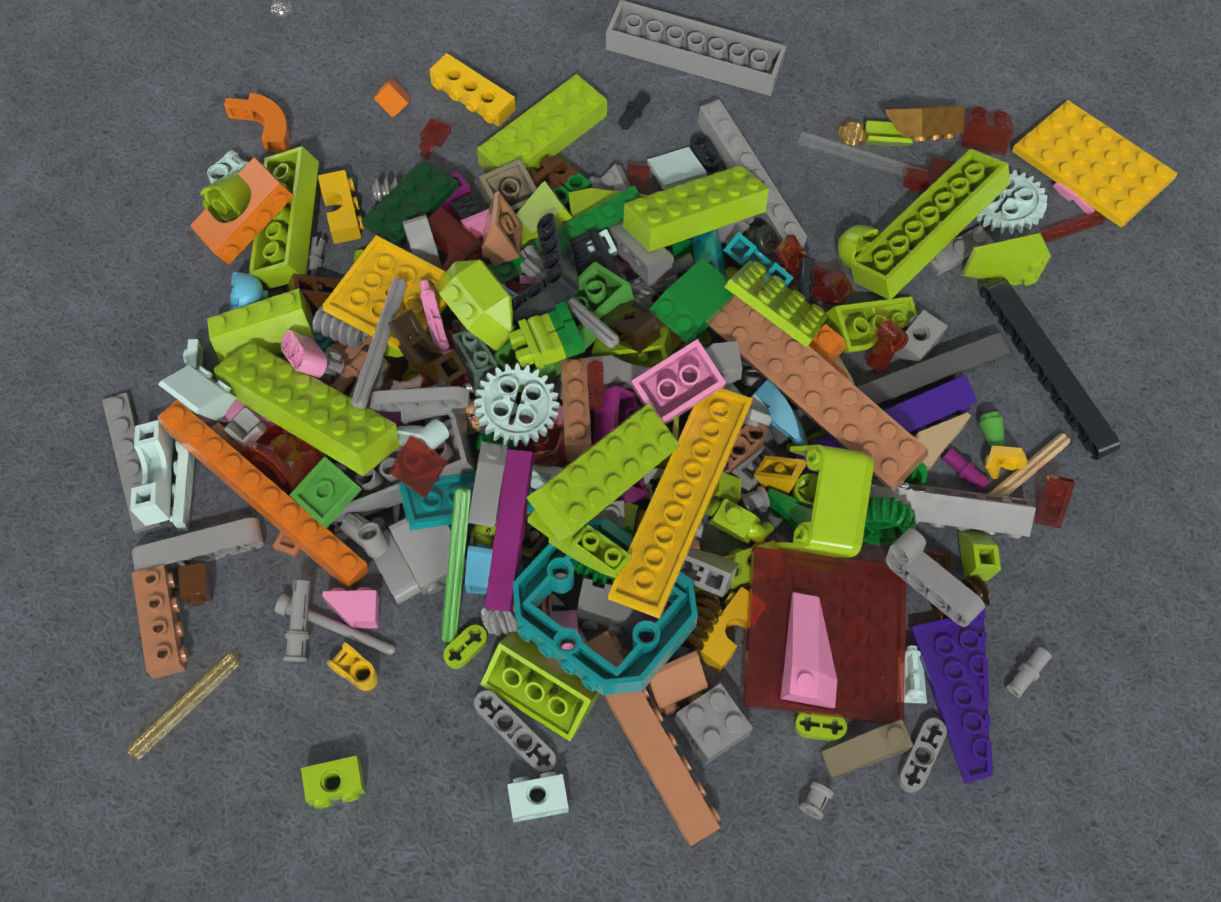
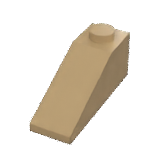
(940, 436)

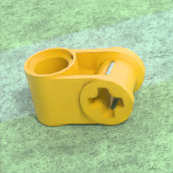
(350, 665)

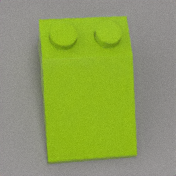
(1016, 259)

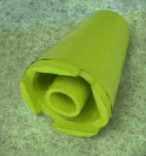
(227, 197)

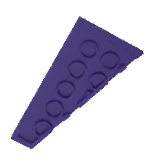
(959, 684)

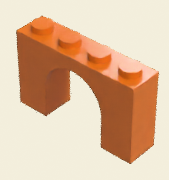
(266, 201)

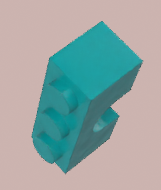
(741, 251)

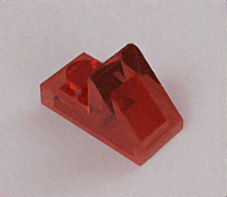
(1053, 501)

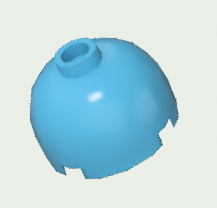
(245, 290)

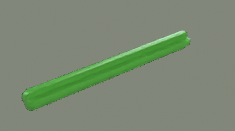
(455, 564)

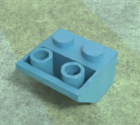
(479, 567)

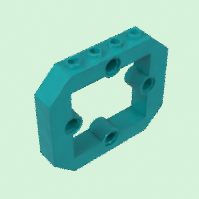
(597, 673)

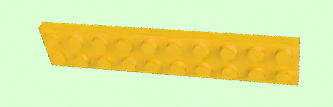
(680, 503)

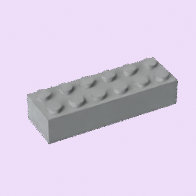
(381, 487)

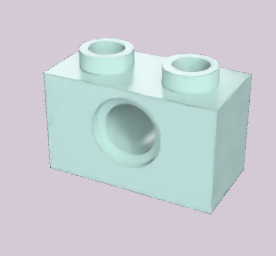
(554, 802)

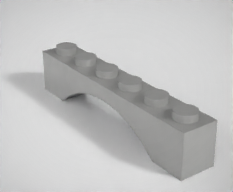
(620, 373)

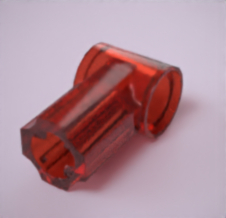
(890, 340)

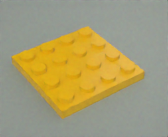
(365, 287)

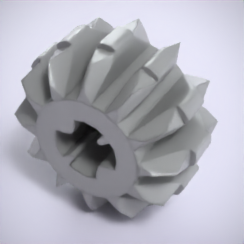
(499, 621)

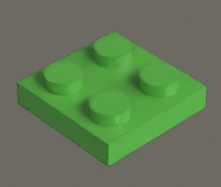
(325, 492)

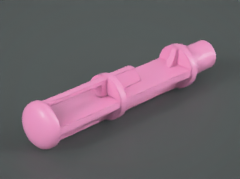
(433, 315)

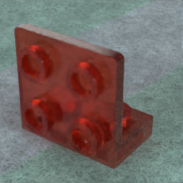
(987, 131)

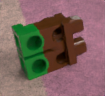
(559, 177)

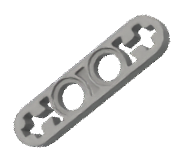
(419, 399)
(512, 734)

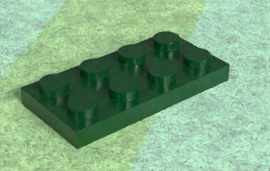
(413, 197)

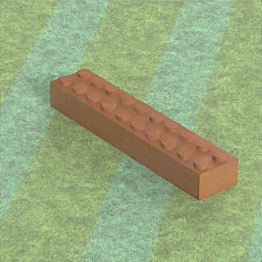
(821, 392)

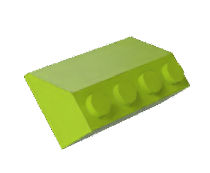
(261, 323)
(538, 686)

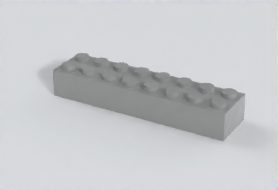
(695, 47)

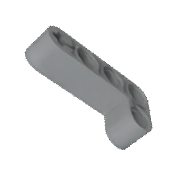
(931, 579)

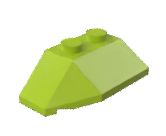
(478, 301)

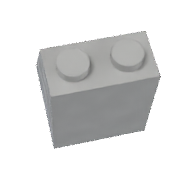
(425, 554)

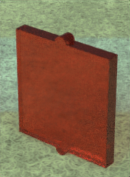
(418, 466)

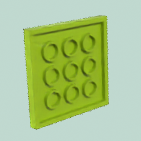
(777, 302)

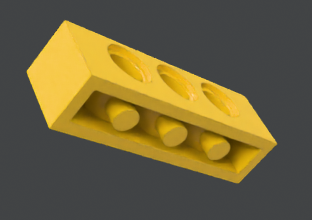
(472, 90)

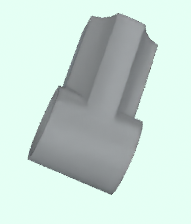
(365, 534)

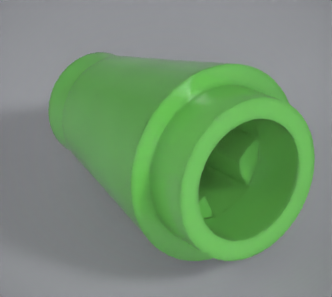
(993, 429)

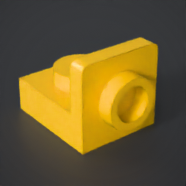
(1006, 457)

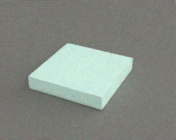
(676, 168)

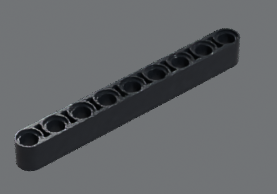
(1051, 368)

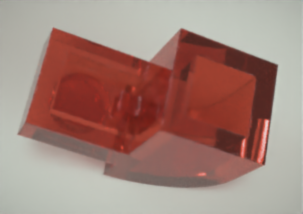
(921, 180)

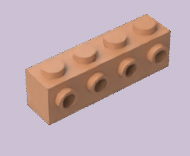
(159, 621)

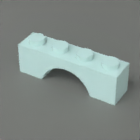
(153, 498)

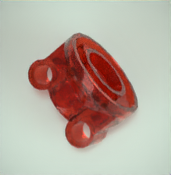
(282, 458)

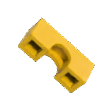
(337, 191)
(719, 648)

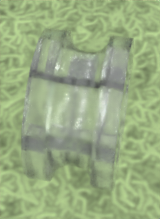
(281, 8)

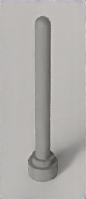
(283, 608)

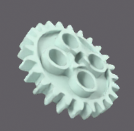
(1016, 205)
(493, 398)

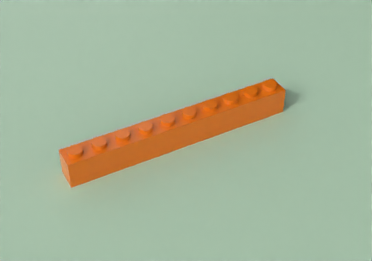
(263, 495)

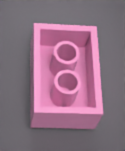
(679, 382)

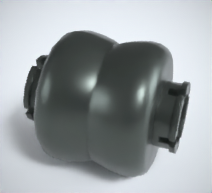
(763, 238)

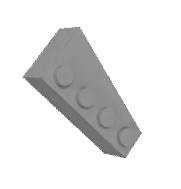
(598, 612)

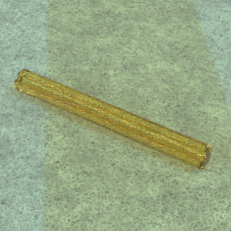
(183, 707)

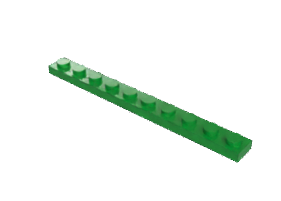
(600, 217)

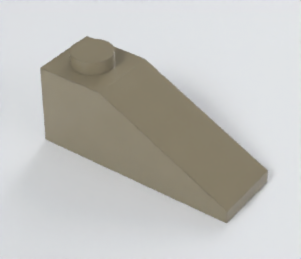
(867, 749)

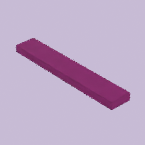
(509, 530)

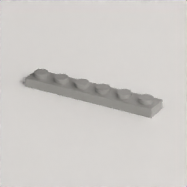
(122, 433)

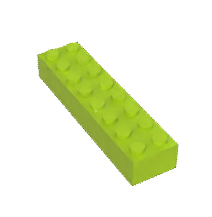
(930, 223)
(308, 408)

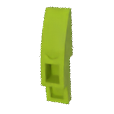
(587, 547)

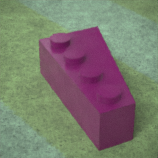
(617, 408)

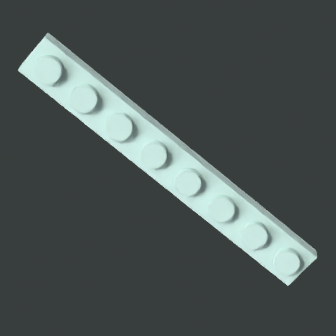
(184, 466)

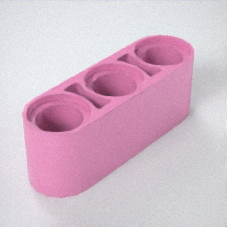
(304, 354)

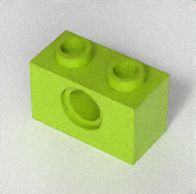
(317, 776)

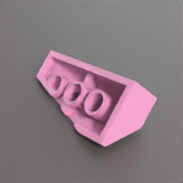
(808, 663)

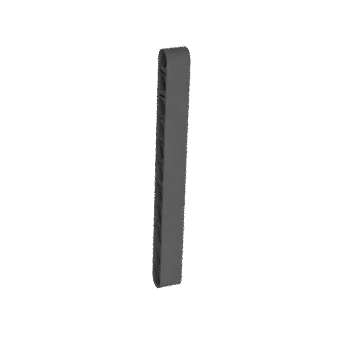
(921, 377)

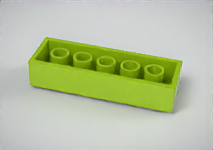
(545, 127)
(695, 208)
(285, 241)
(603, 472)

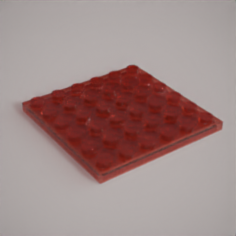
(863, 622)

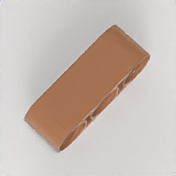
(747, 445)

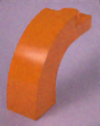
(265, 111)

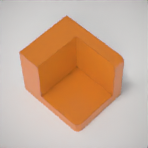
(392, 97)

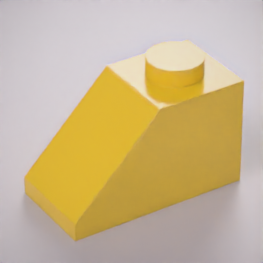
(779, 473)

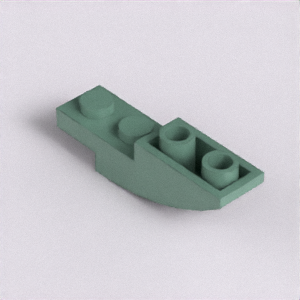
(477, 362)

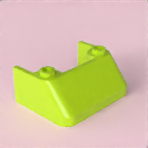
(838, 503)

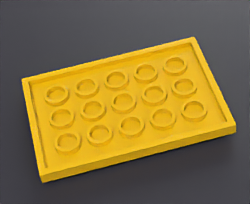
(1094, 163)

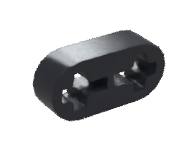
(707, 151)

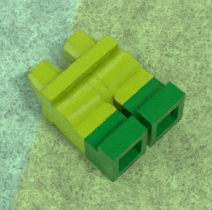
(547, 338)

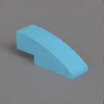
(782, 413)

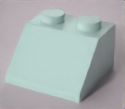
(200, 392)

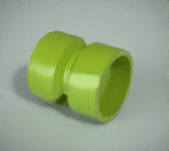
(805, 489)

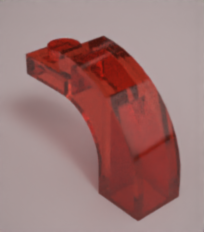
(830, 286)

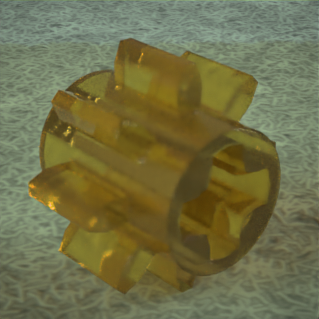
(852, 133)

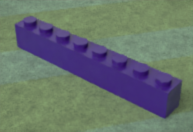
(917, 411)

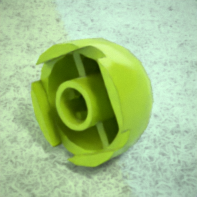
(854, 241)

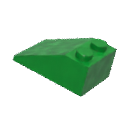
(693, 301)

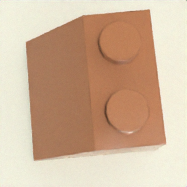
(501, 232)
(677, 684)

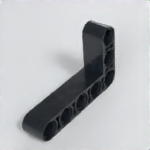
(560, 273)

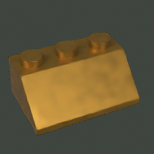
(928, 121)

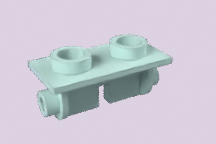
(914, 677)

